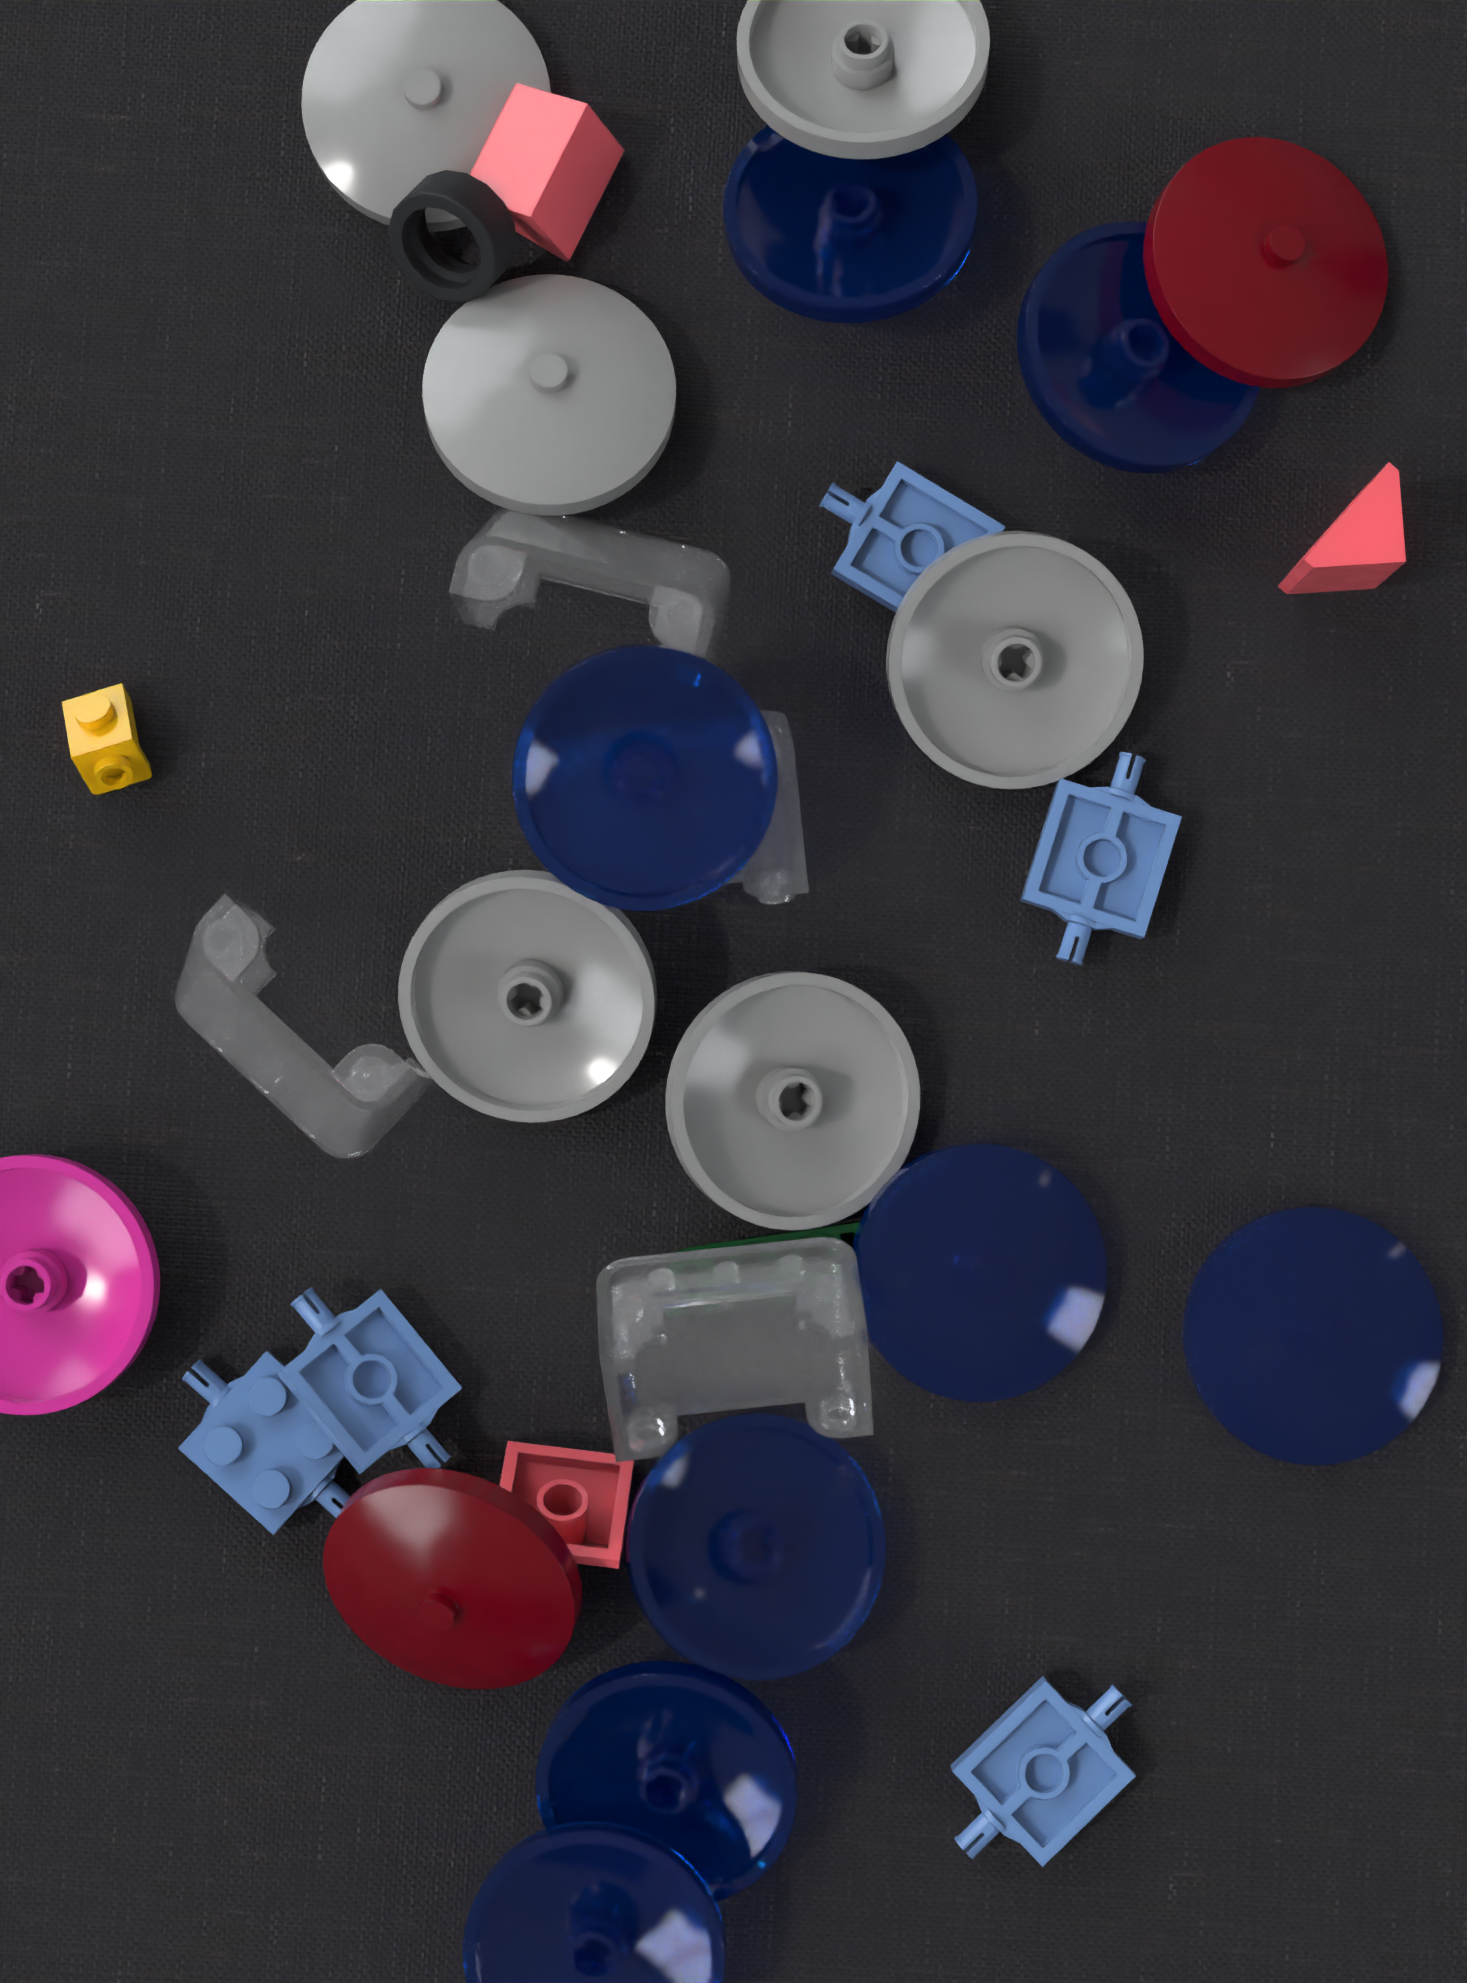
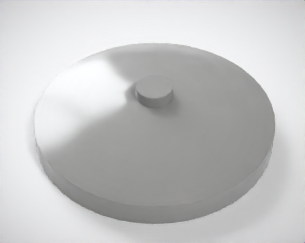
(862, 71)
(411, 95)
(549, 394)
(1014, 659)
(527, 997)
(792, 1100)

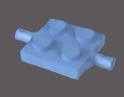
(901, 532)
(1100, 858)
(369, 1381)
(263, 1444)
(1042, 1771)

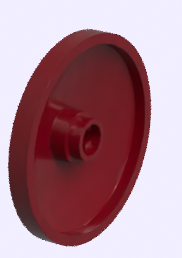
(1265, 262)
(452, 1578)

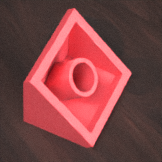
(548, 165)
(1359, 546)
(577, 1493)

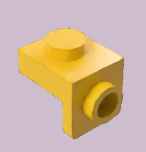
(105, 739)

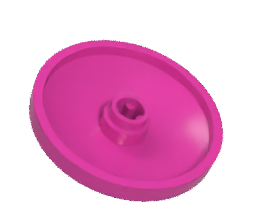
(71, 1283)

